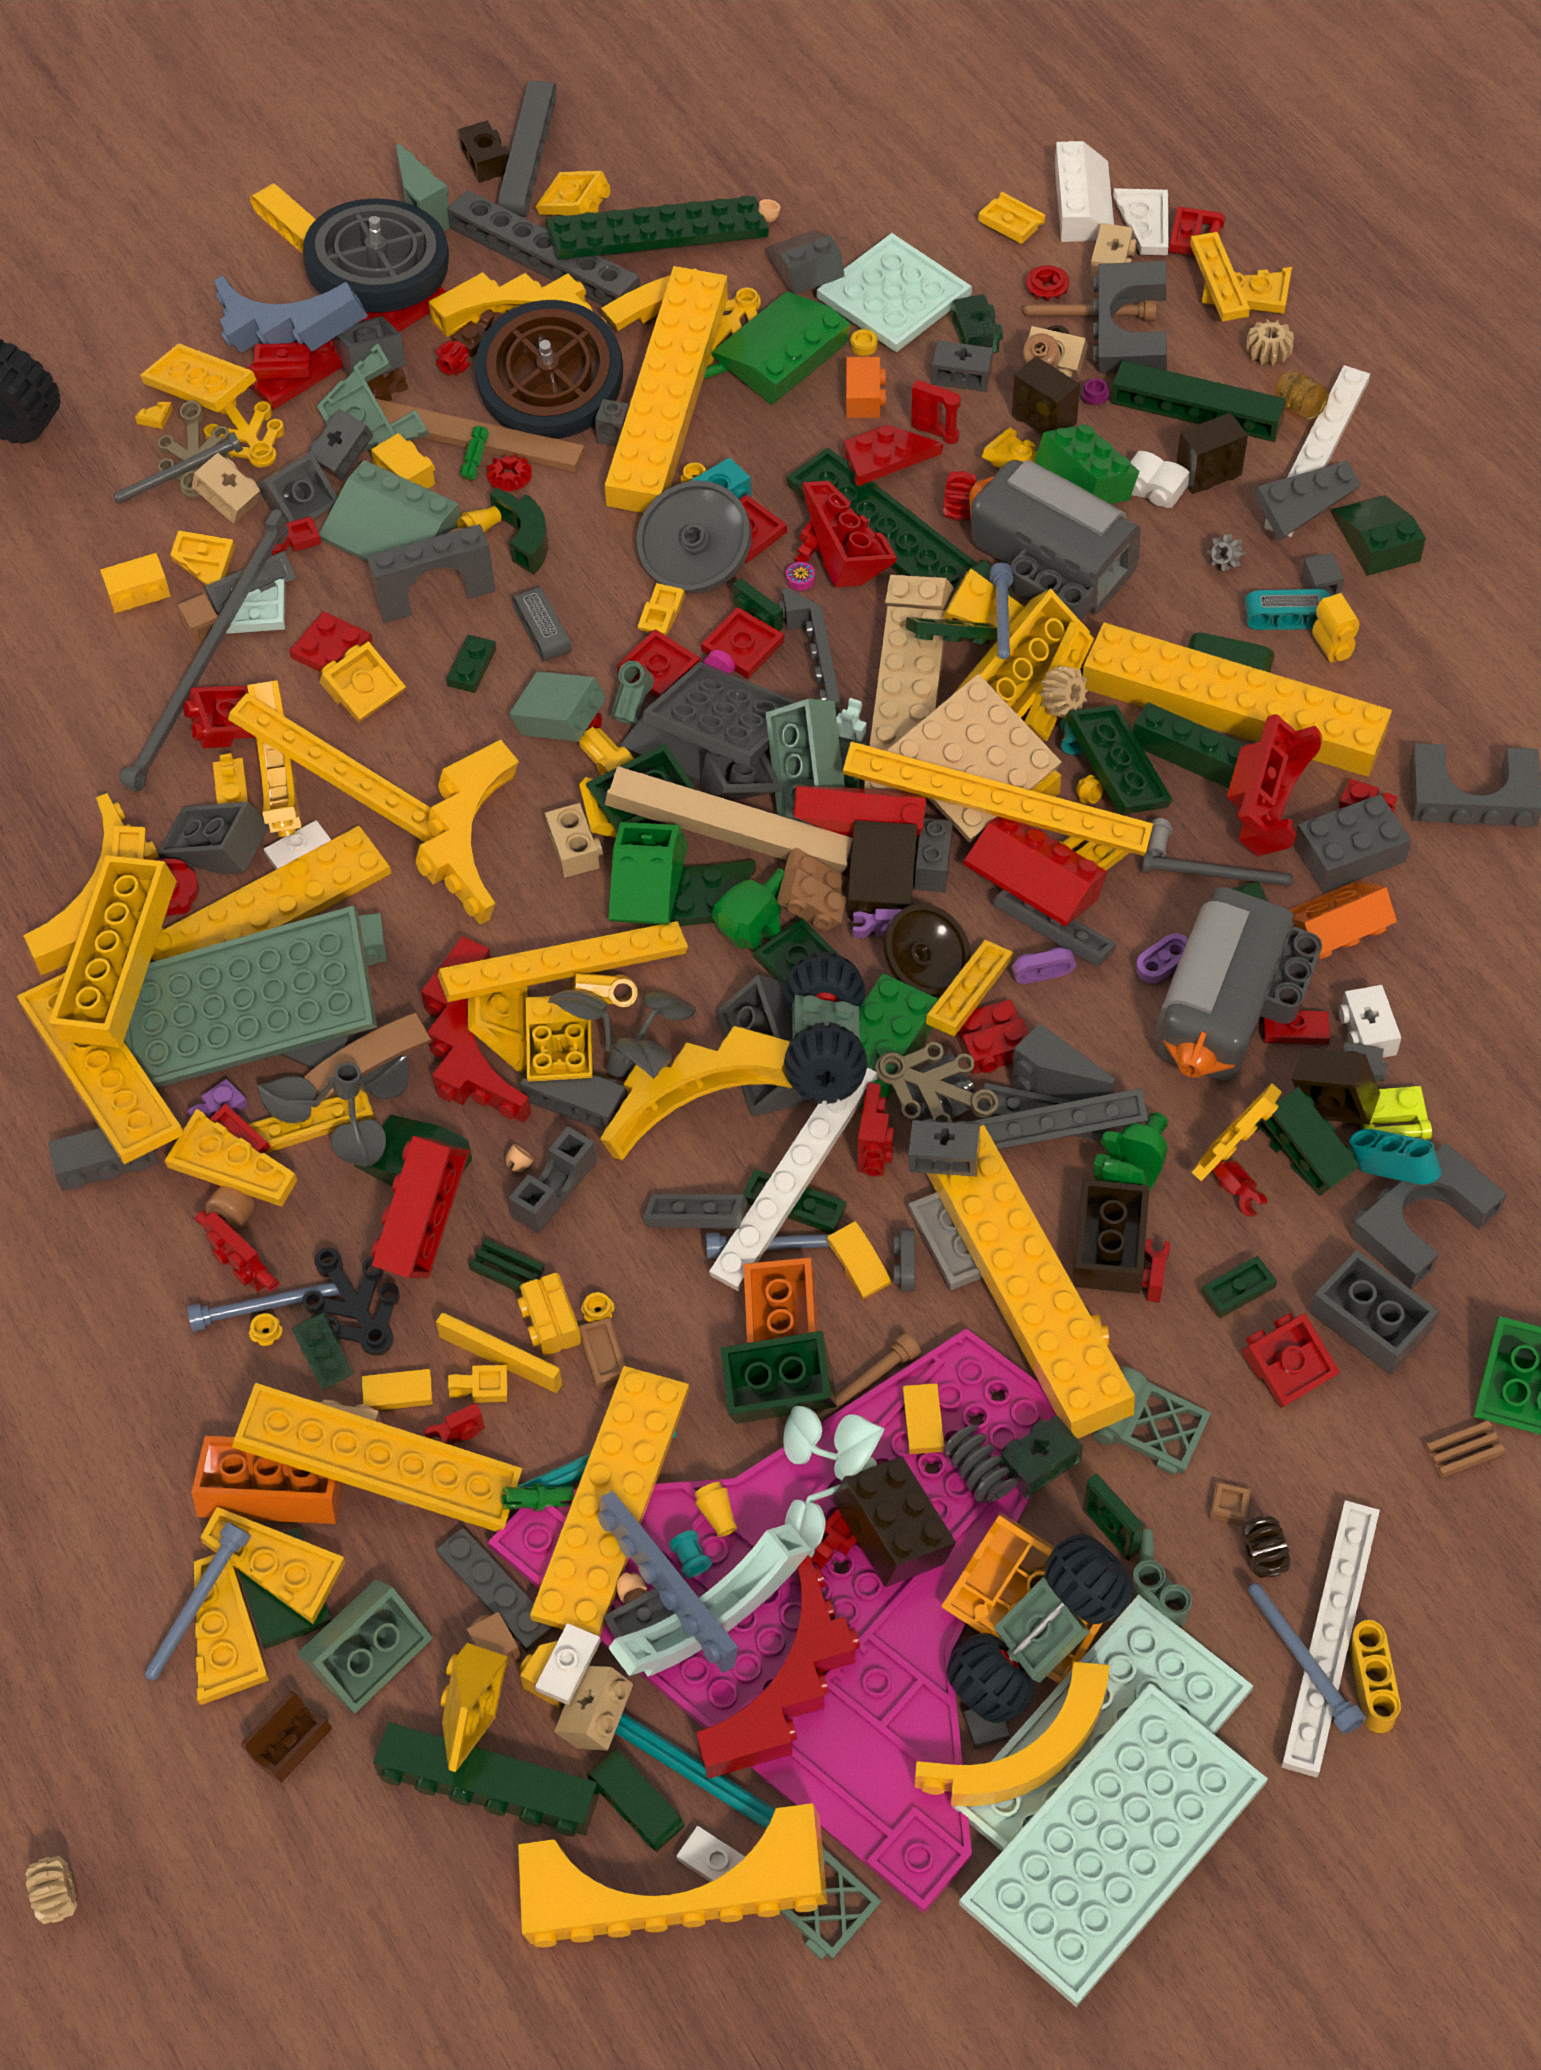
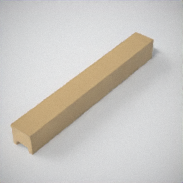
(724, 819)

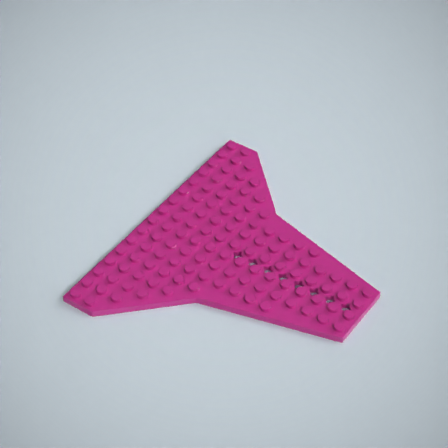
(896, 1697)

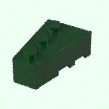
(1308, 1141)

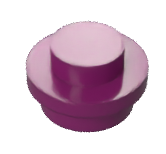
(1095, 392)

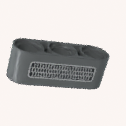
(541, 623)

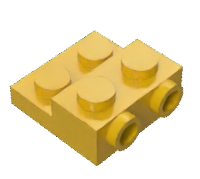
(574, 193)
(361, 681)

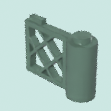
(1122, 1430)
(815, 1943)

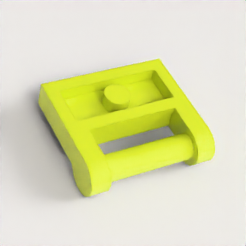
(1398, 1106)

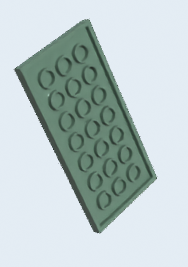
(252, 998)

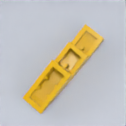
(637, 304)

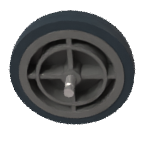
(381, 248)

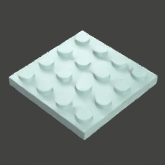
(894, 292)

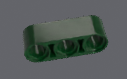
(1233, 650)
(636, 1800)

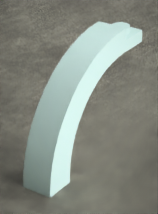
(729, 1601)

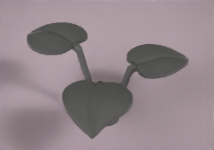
(626, 1051)
(356, 1143)

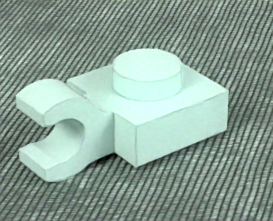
(848, 723)

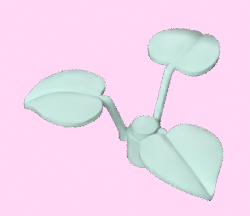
(855, 1443)

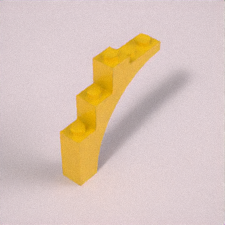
(475, 296)
(277, 771)
(450, 853)
(55, 941)
(697, 1071)

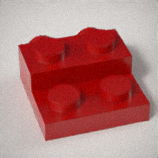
(210, 713)
(991, 1036)
(874, 1135)
(1289, 1358)

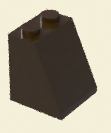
(882, 866)

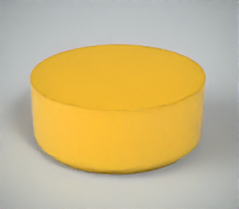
(863, 342)

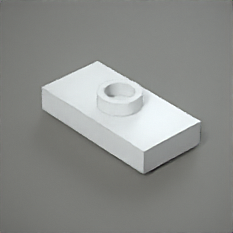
(296, 845)
(567, 1664)
(708, 1855)

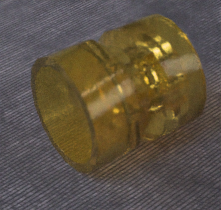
(1302, 394)

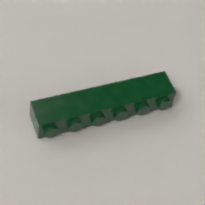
(1196, 399)
(487, 1780)

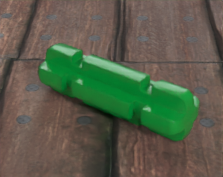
(474, 453)

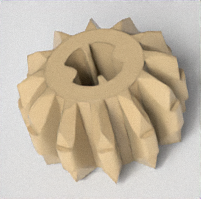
(1270, 342)
(1063, 691)
(51, 1889)

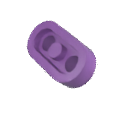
(1160, 958)
(1043, 966)

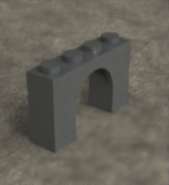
(1117, 287)
(397, 568)
(1439, 800)
(1395, 1245)

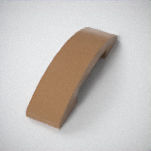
(373, 1050)

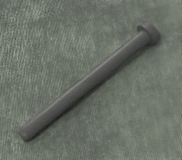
(178, 469)
(1215, 870)

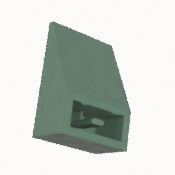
(422, 187)

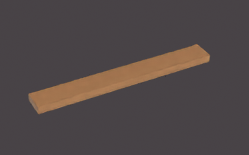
(501, 440)

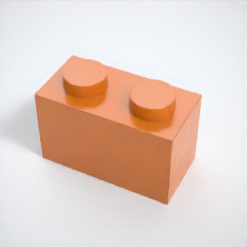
(863, 387)

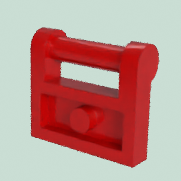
(1188, 224)
(927, 411)

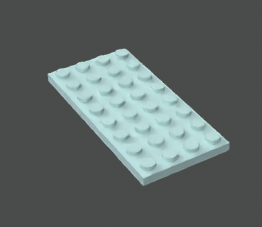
(1140, 1651)
(1112, 1844)

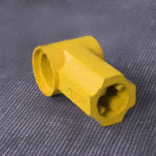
(603, 750)
(604, 987)

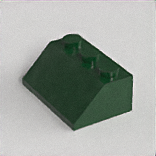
(776, 1375)

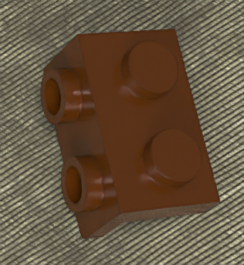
(285, 1737)

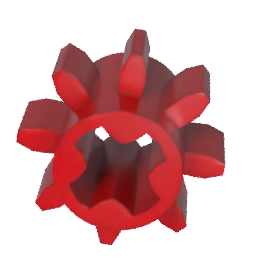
(452, 358)

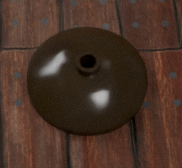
(937, 942)

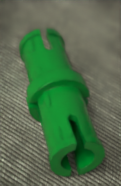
(536, 1497)

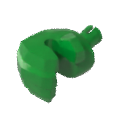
(750, 912)
(1134, 1153)

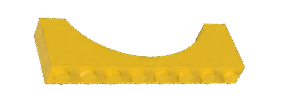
(777, 1875)

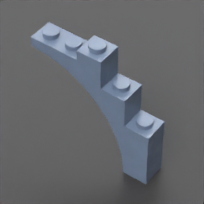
(307, 321)

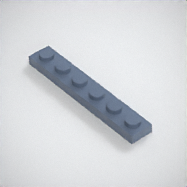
(672, 1588)

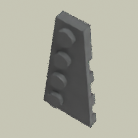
(1305, 496)

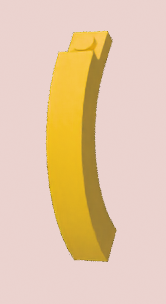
(1036, 1763)

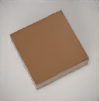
(1230, 1503)

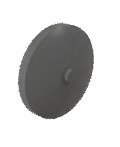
(694, 536)

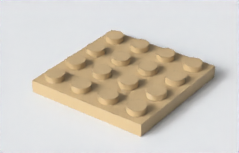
(979, 737)

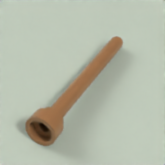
(1144, 309)
(903, 1350)

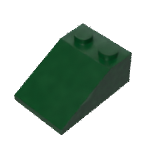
(1380, 534)
(655, 763)
(398, 1133)

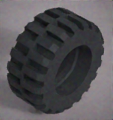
(26, 395)

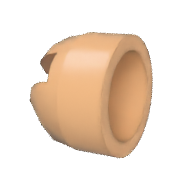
(769, 209)
(519, 1157)
(630, 1587)

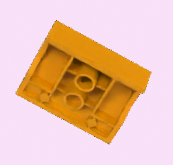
(999, 1576)

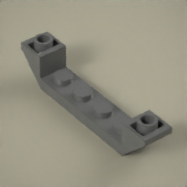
(804, 613)

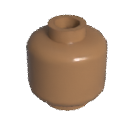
(1037, 344)
(231, 1206)

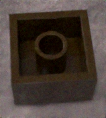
(1045, 397)
(1212, 452)
(1338, 1084)

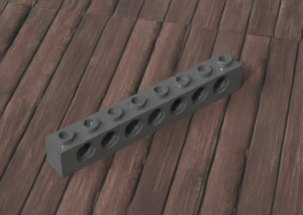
(532, 248)

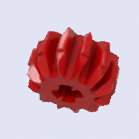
(956, 495)

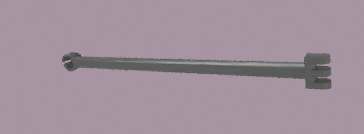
(135, 776)

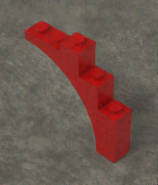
(464, 1068)
(761, 1729)

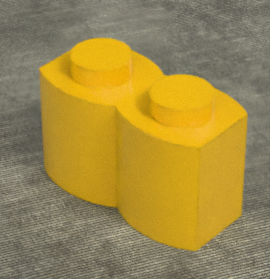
(1335, 628)

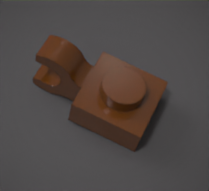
(472, 333)
(383, 388)

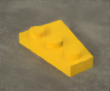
(1262, 291)
(1239, 1129)

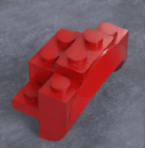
(1265, 780)

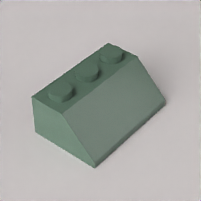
(365, 1645)

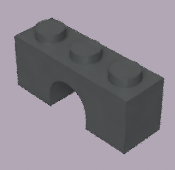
(540, 1198)

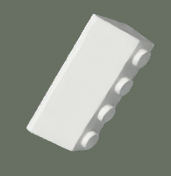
(1082, 191)

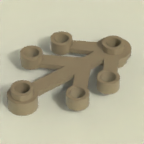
(192, 416)
(930, 1083)

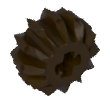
(1266, 1547)

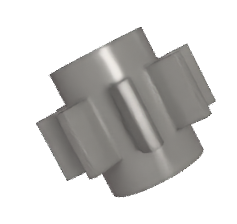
(1234, 553)

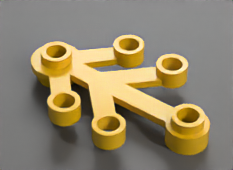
(745, 302)
(259, 452)

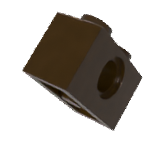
(483, 151)

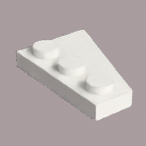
(1148, 215)

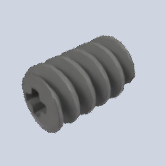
(976, 1465)

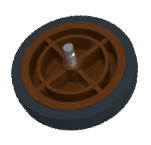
(548, 368)

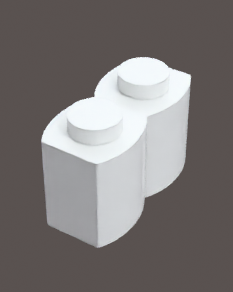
(1159, 479)

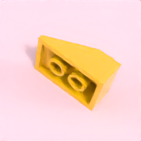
(470, 1699)

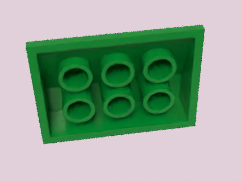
(783, 345)
(1512, 1376)

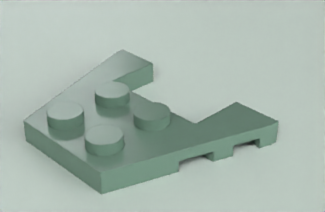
(358, 401)

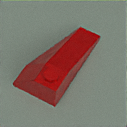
(846, 542)
(840, 806)

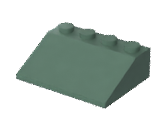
(385, 512)

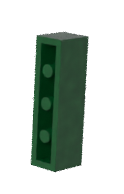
(1187, 744)

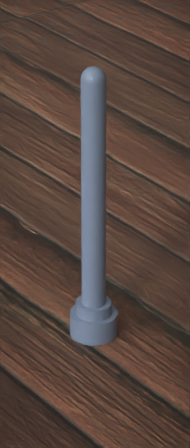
(1001, 578)
(716, 1243)
(203, 1316)
(232, 1540)
(1346, 1715)

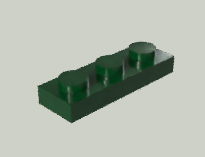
(951, 630)
(811, 1209)

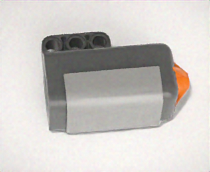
(1054, 536)
(1228, 977)

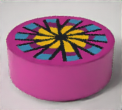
(800, 576)

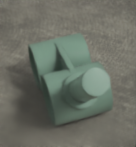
(1164, 1590)

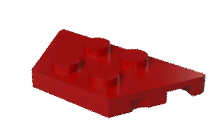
(887, 451)

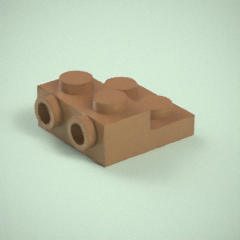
(812, 890)

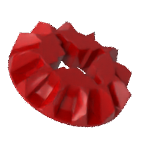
(1043, 275)
(509, 481)

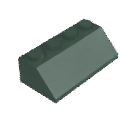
(804, 749)

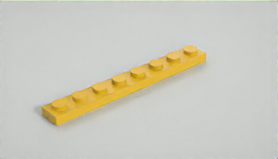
(332, 766)
(561, 961)

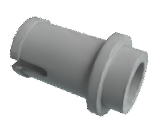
(1159, 837)

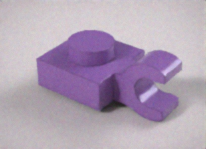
(873, 922)
(217, 1097)

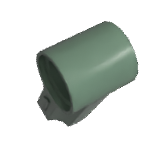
(631, 695)

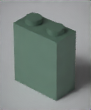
(557, 706)

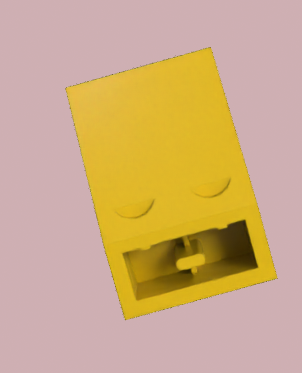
(557, 1042)

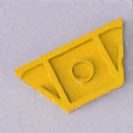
(501, 1024)

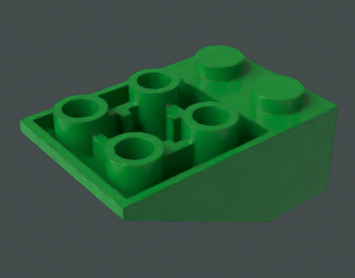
(646, 872)

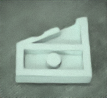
(261, 610)

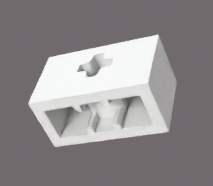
(1370, 1019)

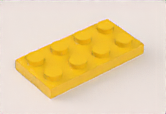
(198, 377)

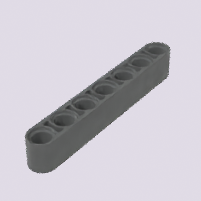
(528, 147)

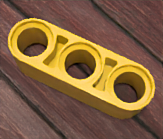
(1376, 1660)

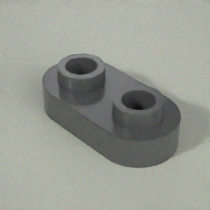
(905, 1271)

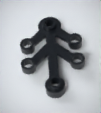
(355, 1305)

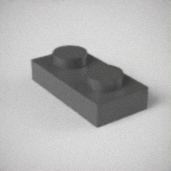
(637, 1614)

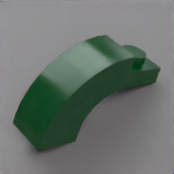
(531, 542)

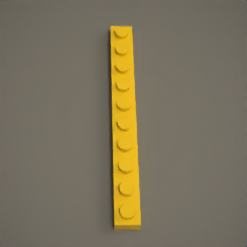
(997, 798)

